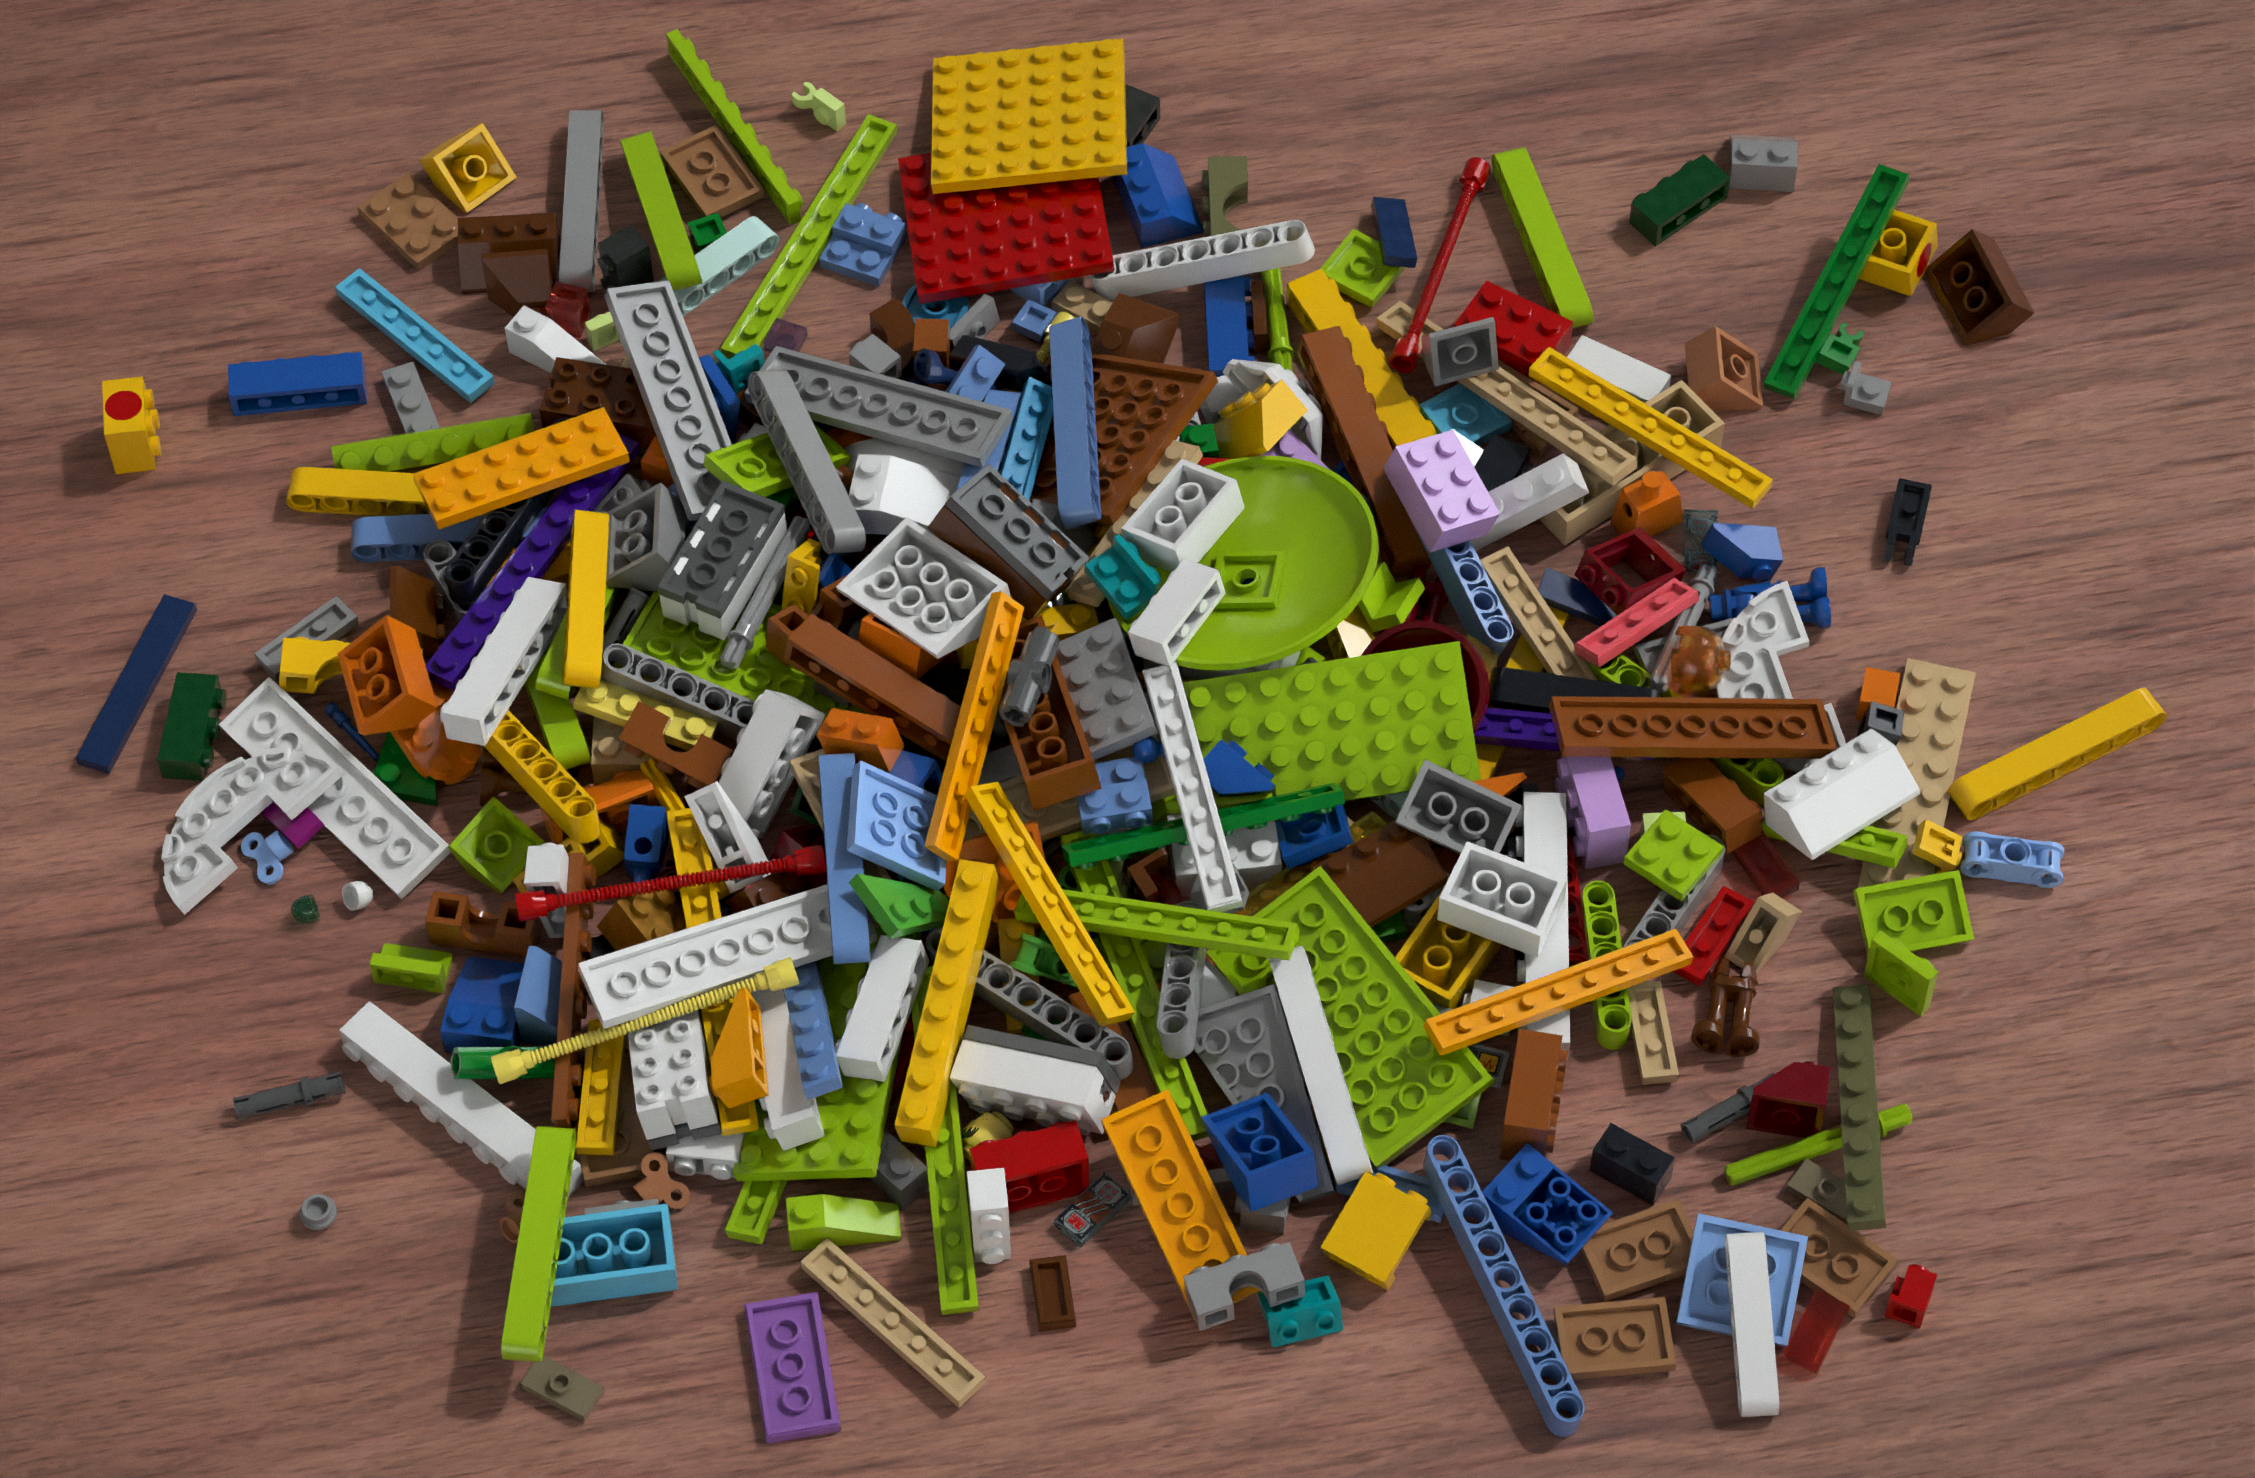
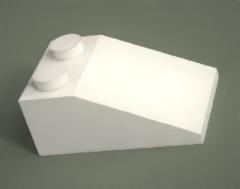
(893, 488)

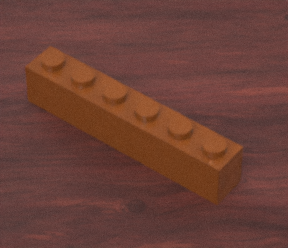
(873, 684)

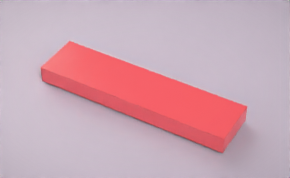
(1636, 622)

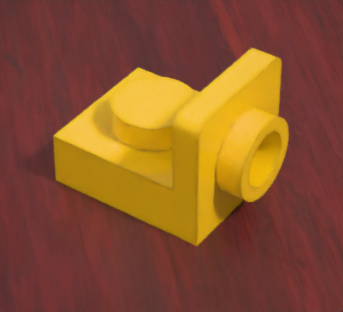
(1938, 846)

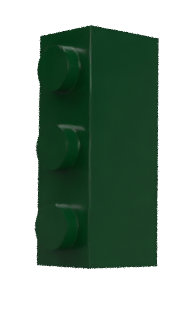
(1679, 199)
(191, 726)

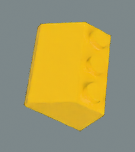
(1257, 420)

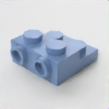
(864, 244)
(1120, 802)

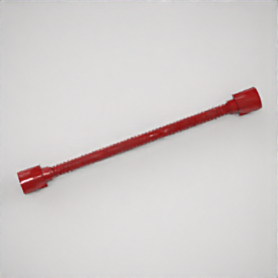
(1407, 349)
(803, 861)

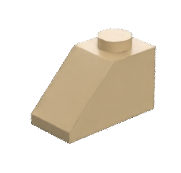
(1763, 931)

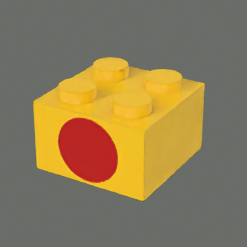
(1902, 253)
(130, 425)

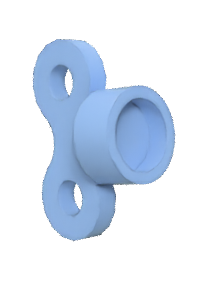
(267, 854)

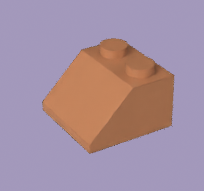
(1723, 371)

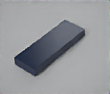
(1394, 232)
(1573, 598)

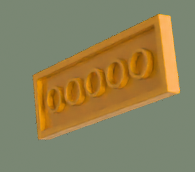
(521, 468)
(1173, 1188)

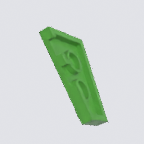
(901, 906)

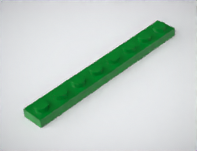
(1836, 281)
(1249, 815)

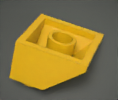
(468, 168)

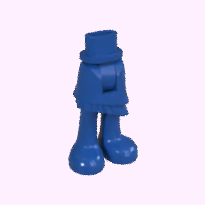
(1813, 591)

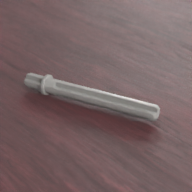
(1704, 584)
(742, 637)

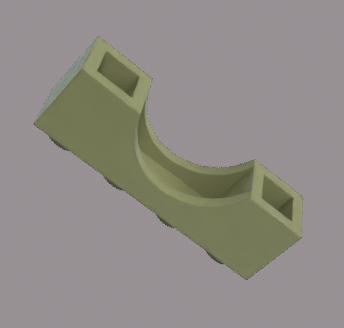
(1226, 189)

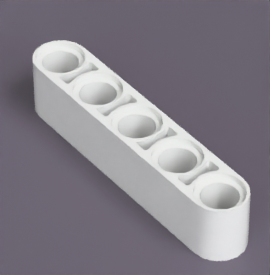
(1752, 1324)

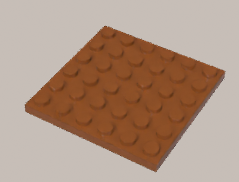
(1137, 417)

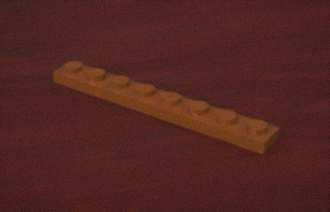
(572, 1004)

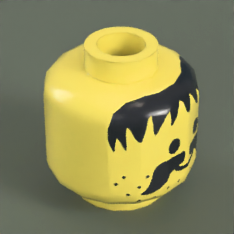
(985, 1127)

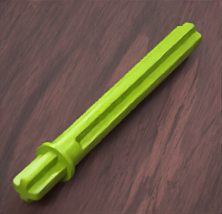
(1280, 349)
(1807, 1148)

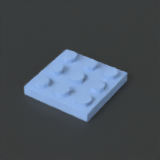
(892, 824)
(1705, 1286)

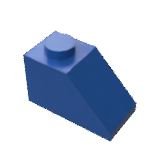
(1745, 549)

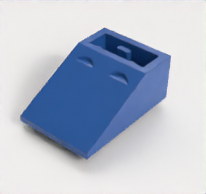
(1544, 1206)

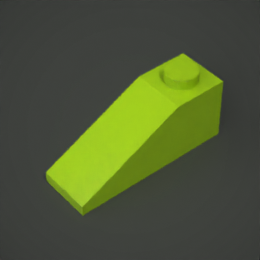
(840, 1220)

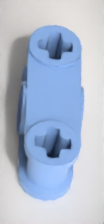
(2030, 855)

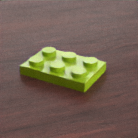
(1917, 911)

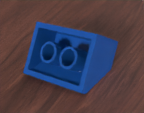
(1156, 197)

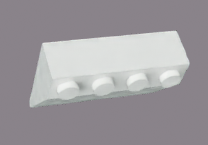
(923, 589)

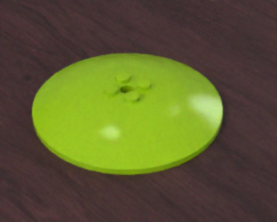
(1311, 559)

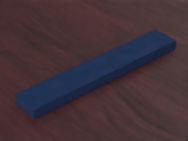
(136, 684)

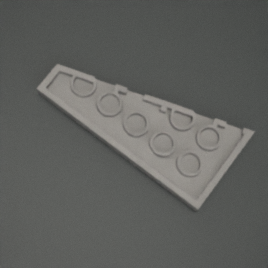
(1253, 1054)

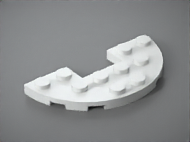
(1755, 640)
(226, 805)

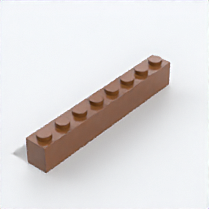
(1360, 442)

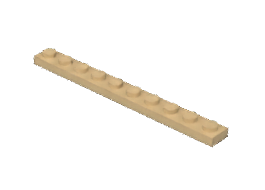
(1530, 408)

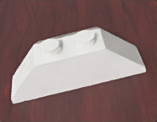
(1251, 374)

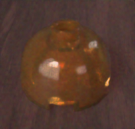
(1699, 660)

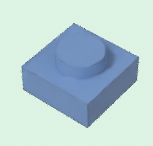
(1033, 320)

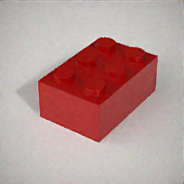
(1520, 325)
(1037, 1164)

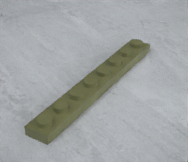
(1859, 1108)

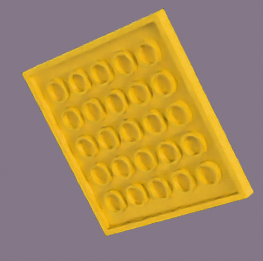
(1028, 116)

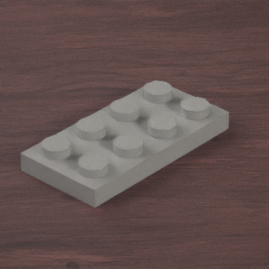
(1105, 688)

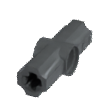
(1029, 676)

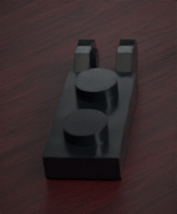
(1907, 518)

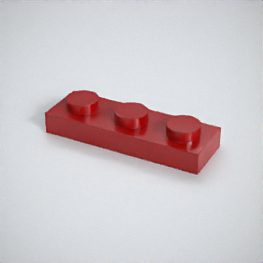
(1714, 933)

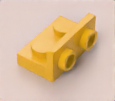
(802, 577)

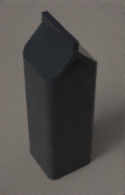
(1018, 367)

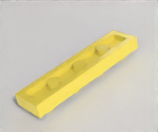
(617, 704)

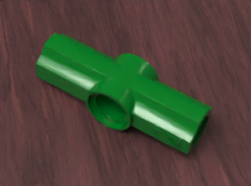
(477, 1063)

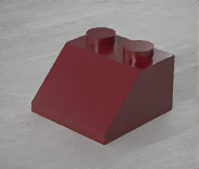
(1791, 1101)

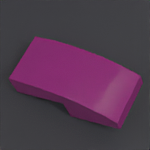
(299, 829)

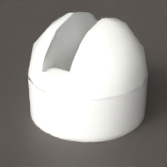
(356, 895)

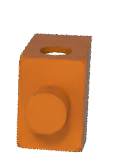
(1648, 504)

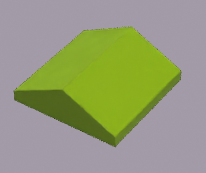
(494, 846)

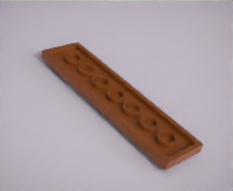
(1691, 727)

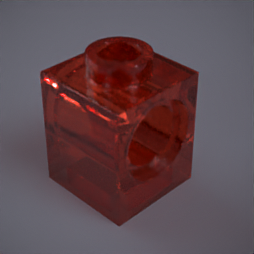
(569, 308)

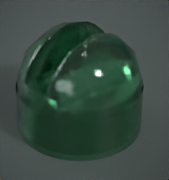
(305, 910)

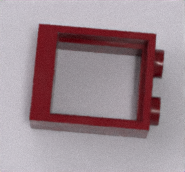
(1635, 549)

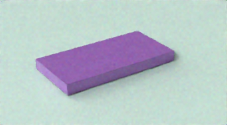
(792, 1367)

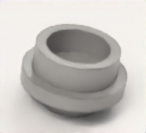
(318, 1212)

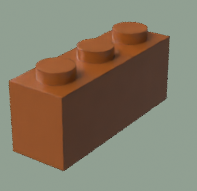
(1713, 801)

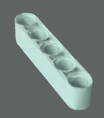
(728, 260)

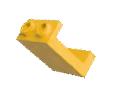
(1376, 1229)

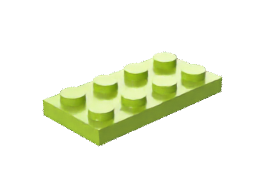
(756, 465)

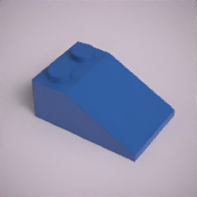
(482, 1005)
(1261, 1151)

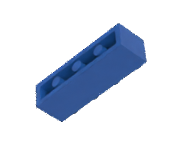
(1227, 322)
(297, 383)

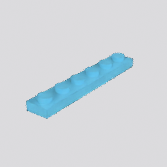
(414, 335)

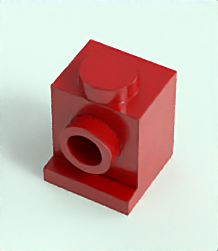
(1911, 1296)

